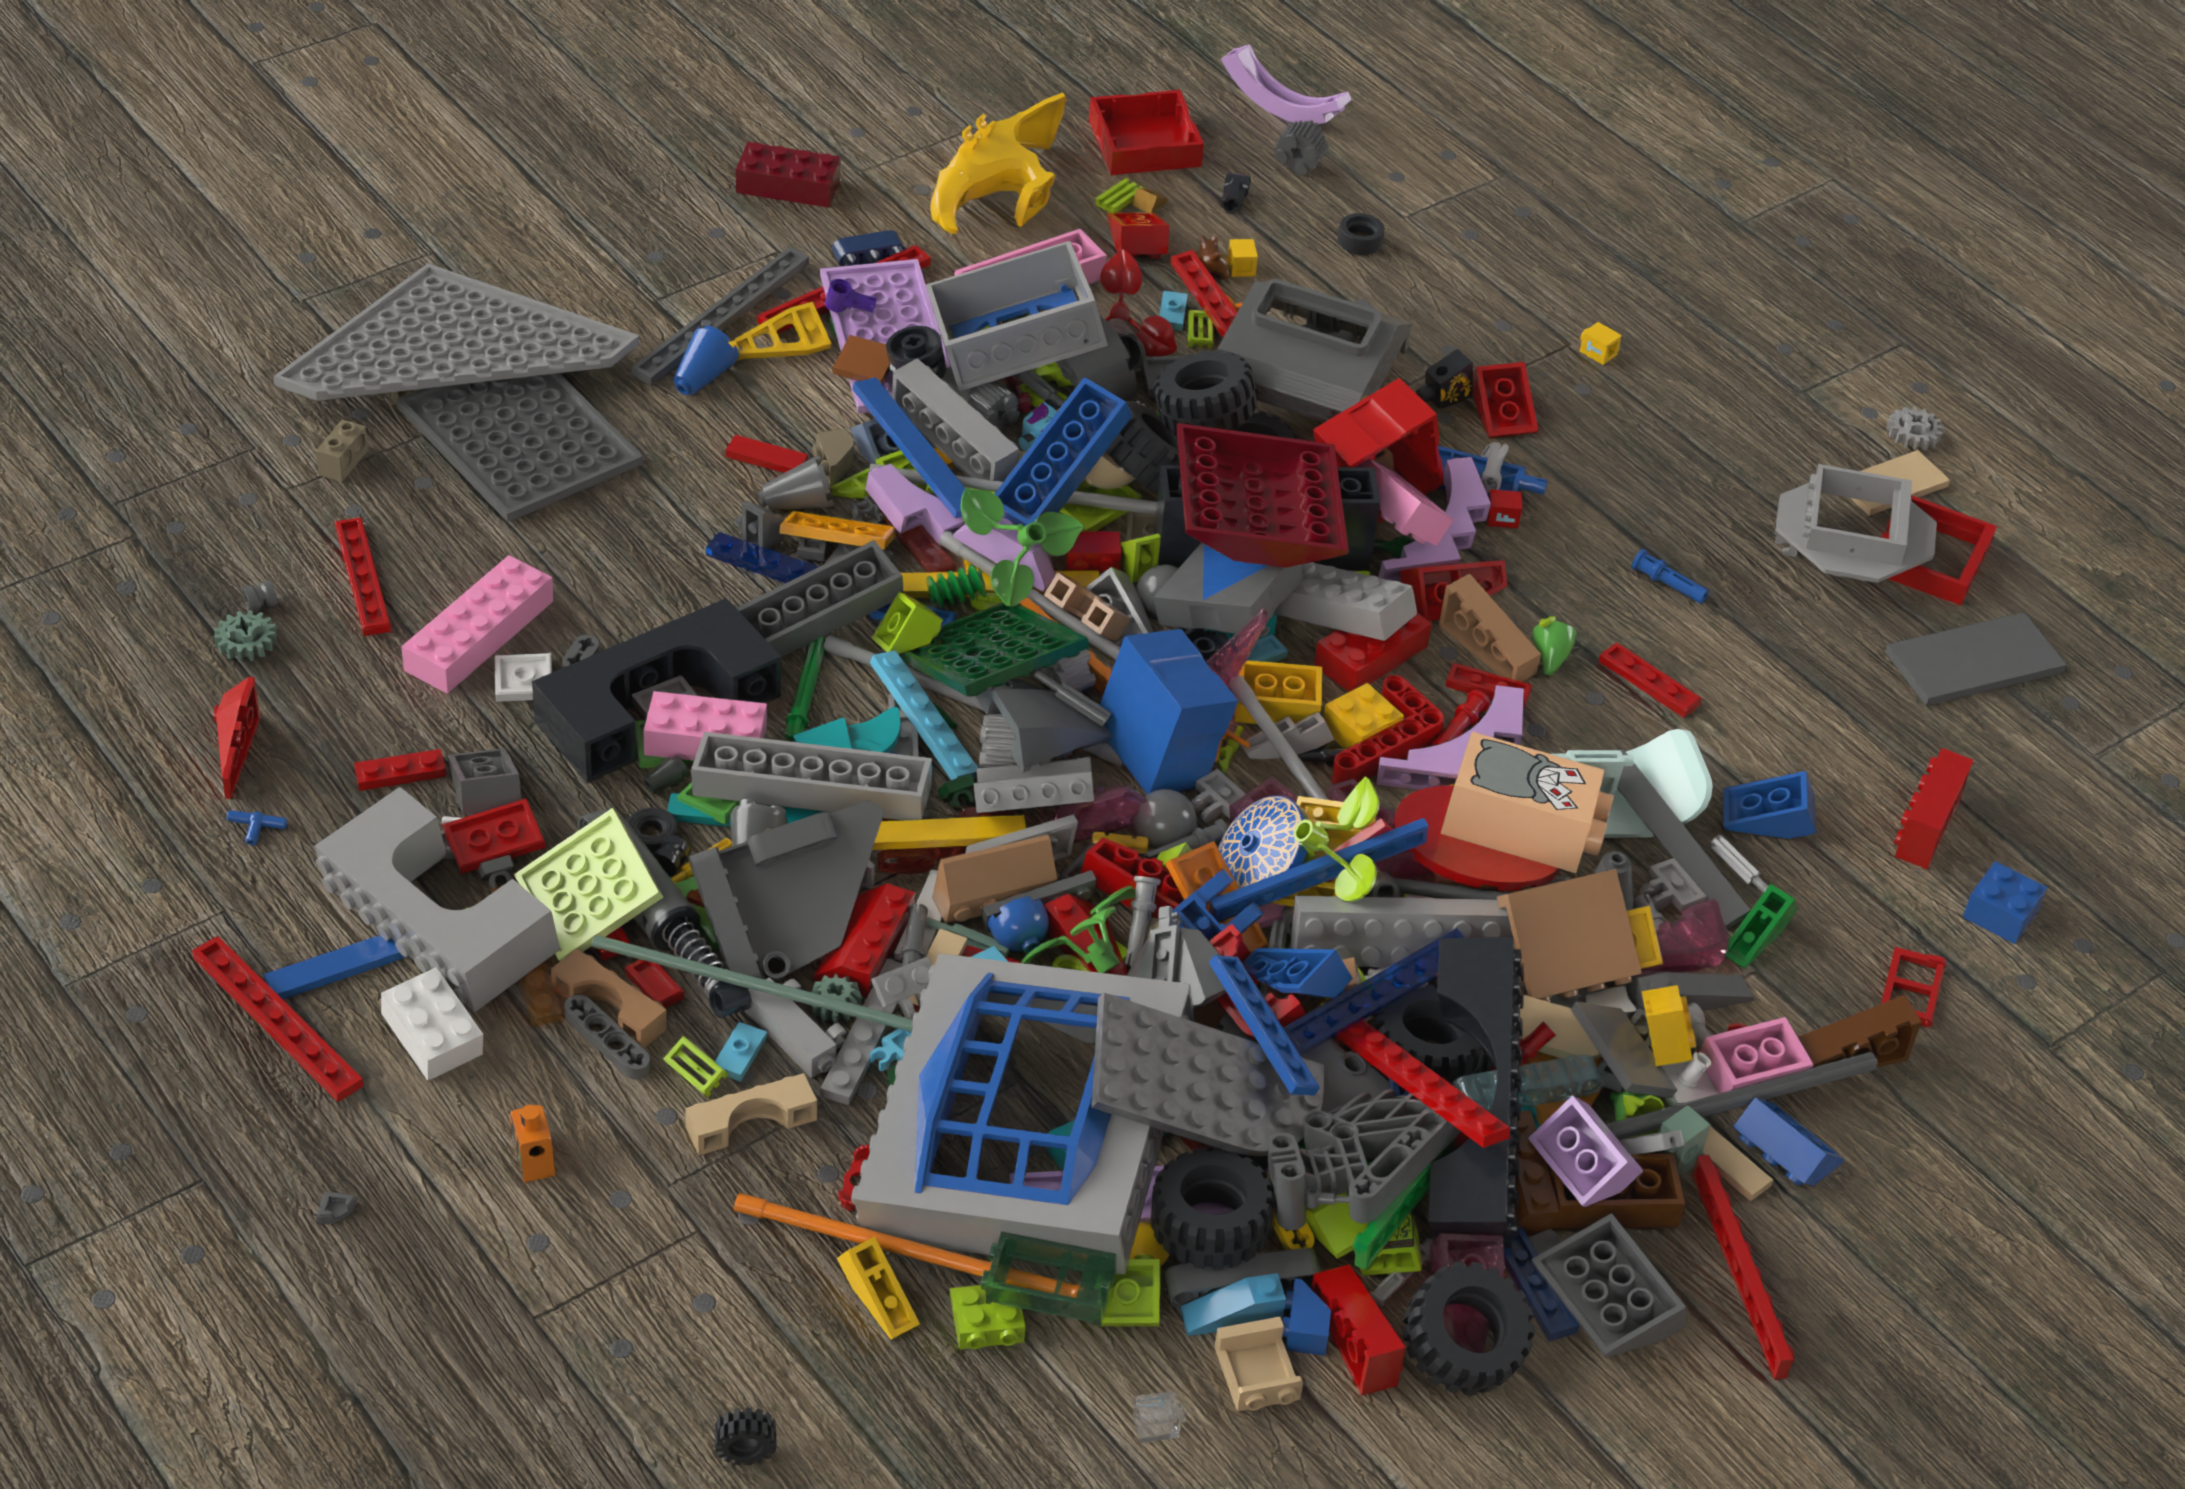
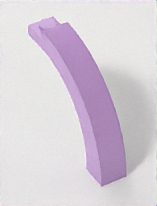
(1274, 96)

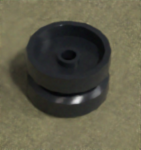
(916, 343)

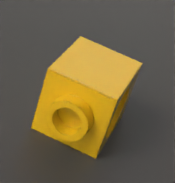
(1242, 257)

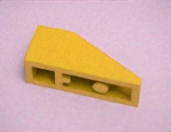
(878, 1287)

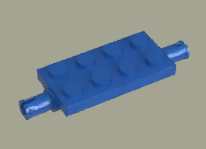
(1513, 476)

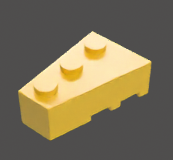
(1669, 1025)

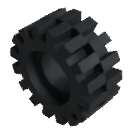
(745, 1436)

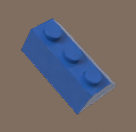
(1786, 1143)

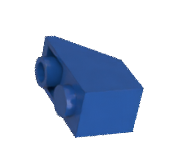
(1308, 1320)

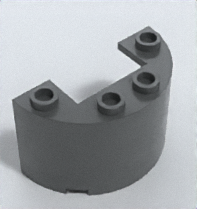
(1103, 366)

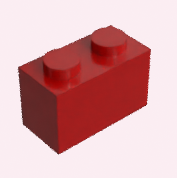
(1094, 552)

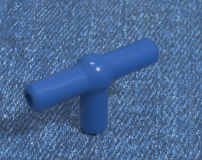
(255, 821)

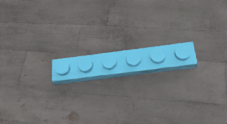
(923, 715)

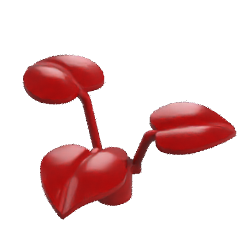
(1122, 276)

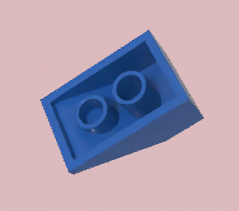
(1772, 807)

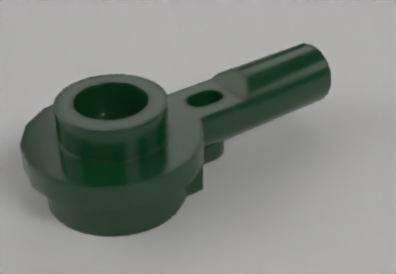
(1394, 547)

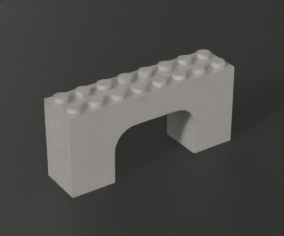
(473, 948)

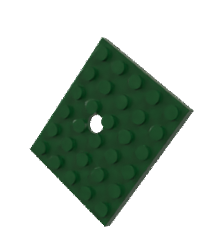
(1006, 644)

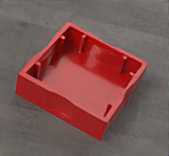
(1145, 132)

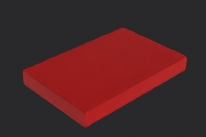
(493, 835)

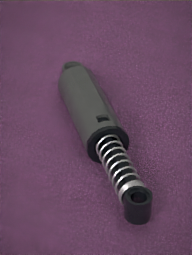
(673, 926)

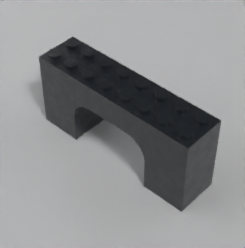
(1359, 504)
(587, 701)

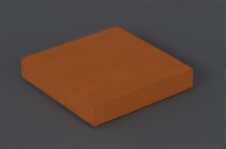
(862, 360)

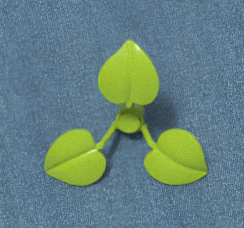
(1357, 811)

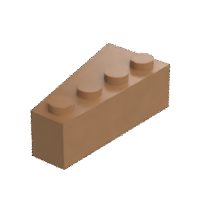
(1487, 631)

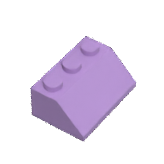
(1584, 1153)

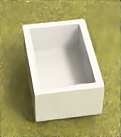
(432, 1023)

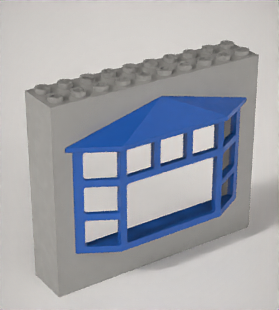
(1106, 1155)

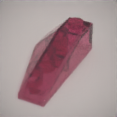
(1692, 941)
(1463, 1323)

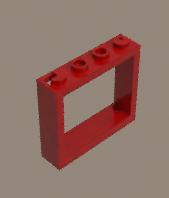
(1958, 526)

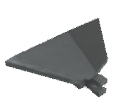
(1179, 957)

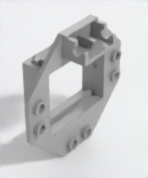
(1849, 553)

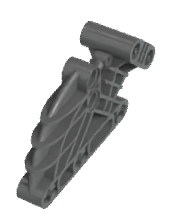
(1389, 1128)

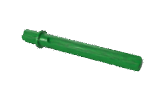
(797, 719)

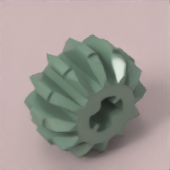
(838, 989)

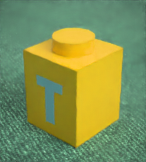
(1600, 343)

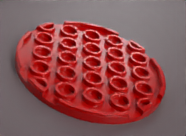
(1461, 859)

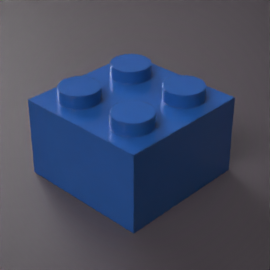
(2004, 902)

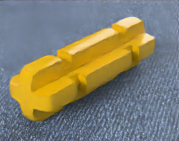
(1139, 844)

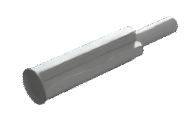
(1738, 862)

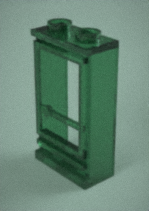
(1093, 1291)

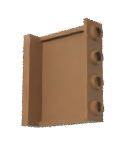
(1572, 935)

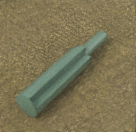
(973, 937)

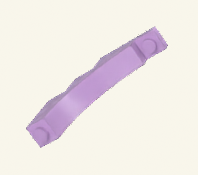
(1465, 504)
(909, 505)
(1441, 763)

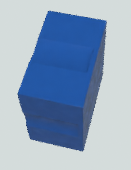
(1166, 710)

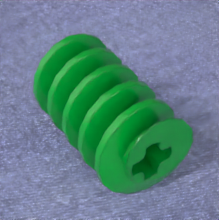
(956, 586)

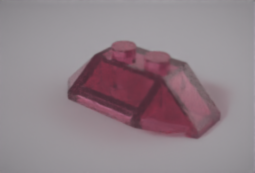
(1109, 811)

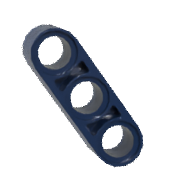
(867, 248)

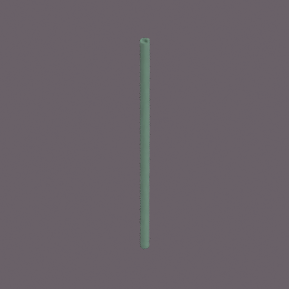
(752, 983)

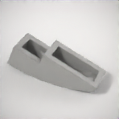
(1302, 737)

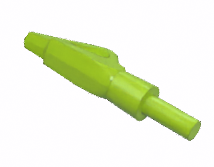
(1228, 751)

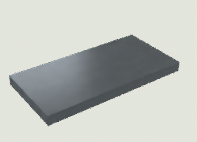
(1975, 658)

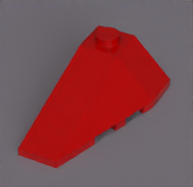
(1431, 582)
(236, 725)
(1067, 913)

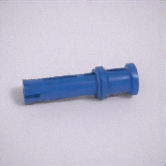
(1661, 572)

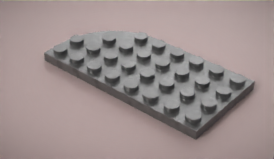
(1193, 1080)

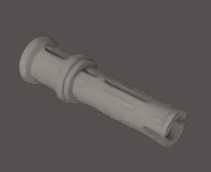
(1143, 907)

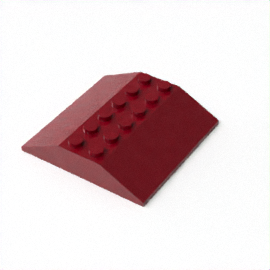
(1261, 496)

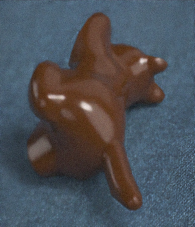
(1212, 258)

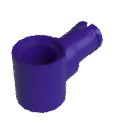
(842, 296)

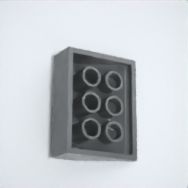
(1612, 1288)

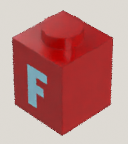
(1504, 508)

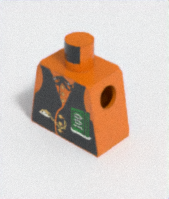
(531, 1130)

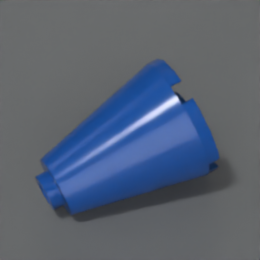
(704, 360)

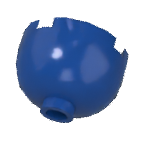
(1020, 925)

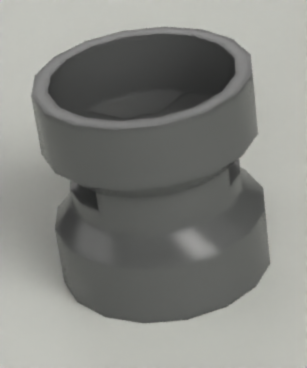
(260, 596)

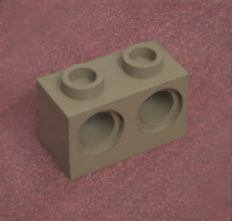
(342, 450)

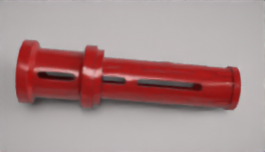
(1465, 716)

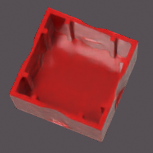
(1390, 420)

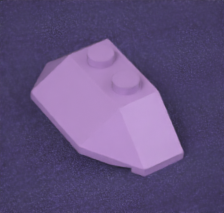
(1004, 545)

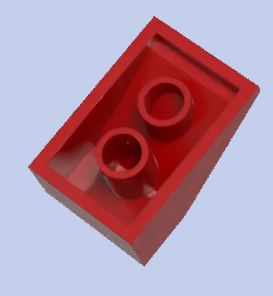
(1139, 233)
(1504, 400)

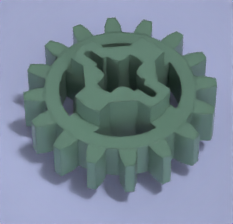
(245, 635)

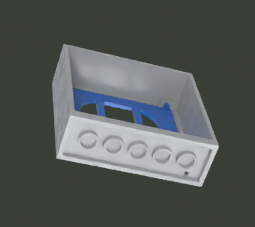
(1007, 290)

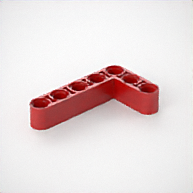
(1417, 730)

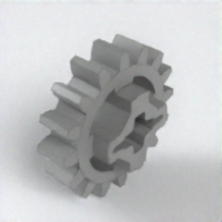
(1915, 428)

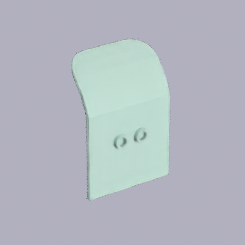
(1670, 765)

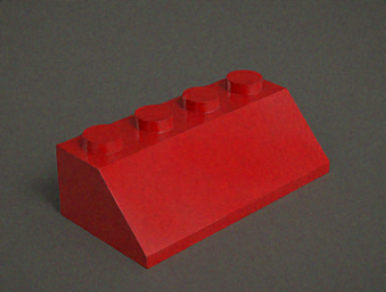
(870, 936)

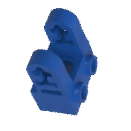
(1195, 915)

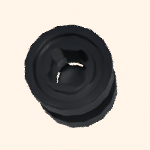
(672, 853)

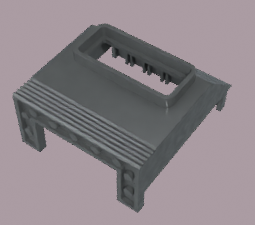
(1308, 368)

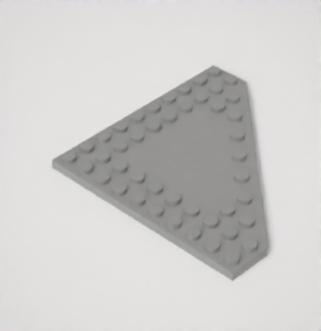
(447, 333)

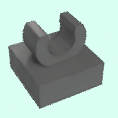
(495, 868)

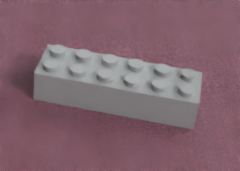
(953, 424)
(1350, 601)

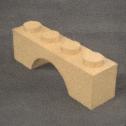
(785, 1101)

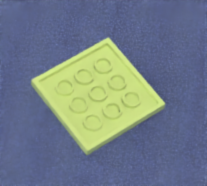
(591, 883)

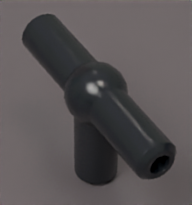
(1324, 754)

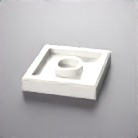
(516, 673)

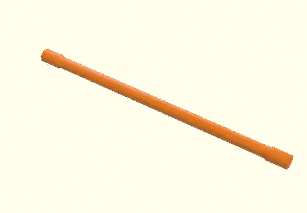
(763, 1209)

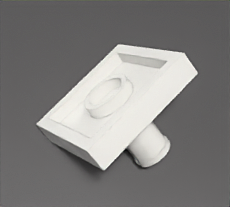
(1690, 1079)

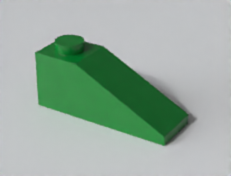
(1761, 926)

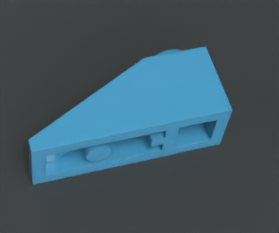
(1235, 1304)

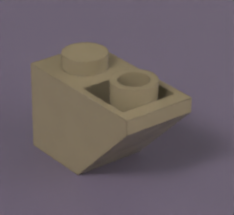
(836, 453)

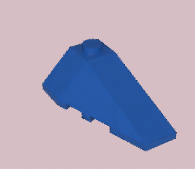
(1299, 971)

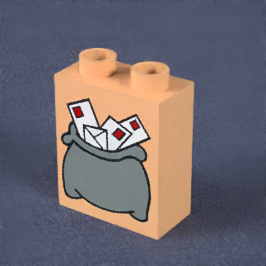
(1528, 803)

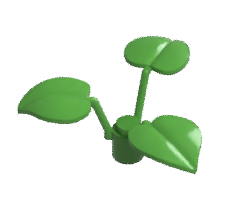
(1052, 530)
(1099, 952)

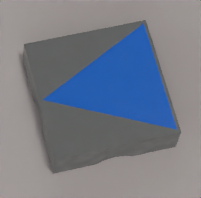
(1221, 592)

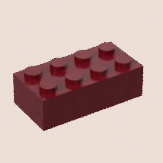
(788, 174)

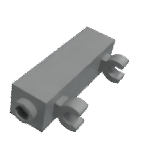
(796, 1031)

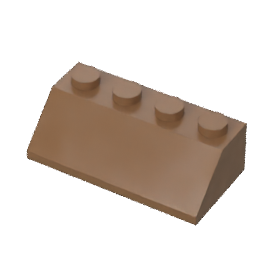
(991, 875)

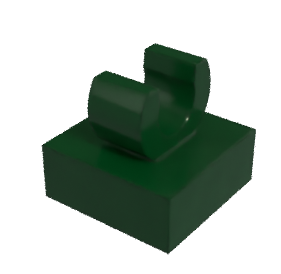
(956, 788)

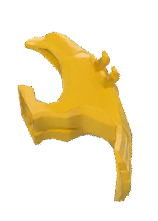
(999, 161)

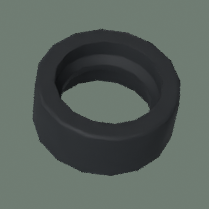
(1361, 244)

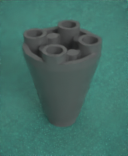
(754, 818)

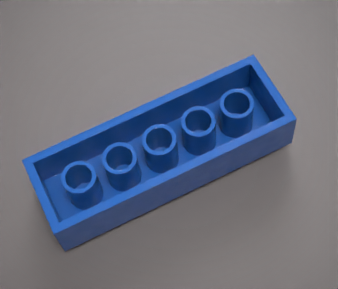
(1063, 453)

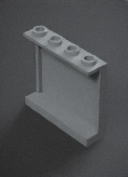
(1042, 785)

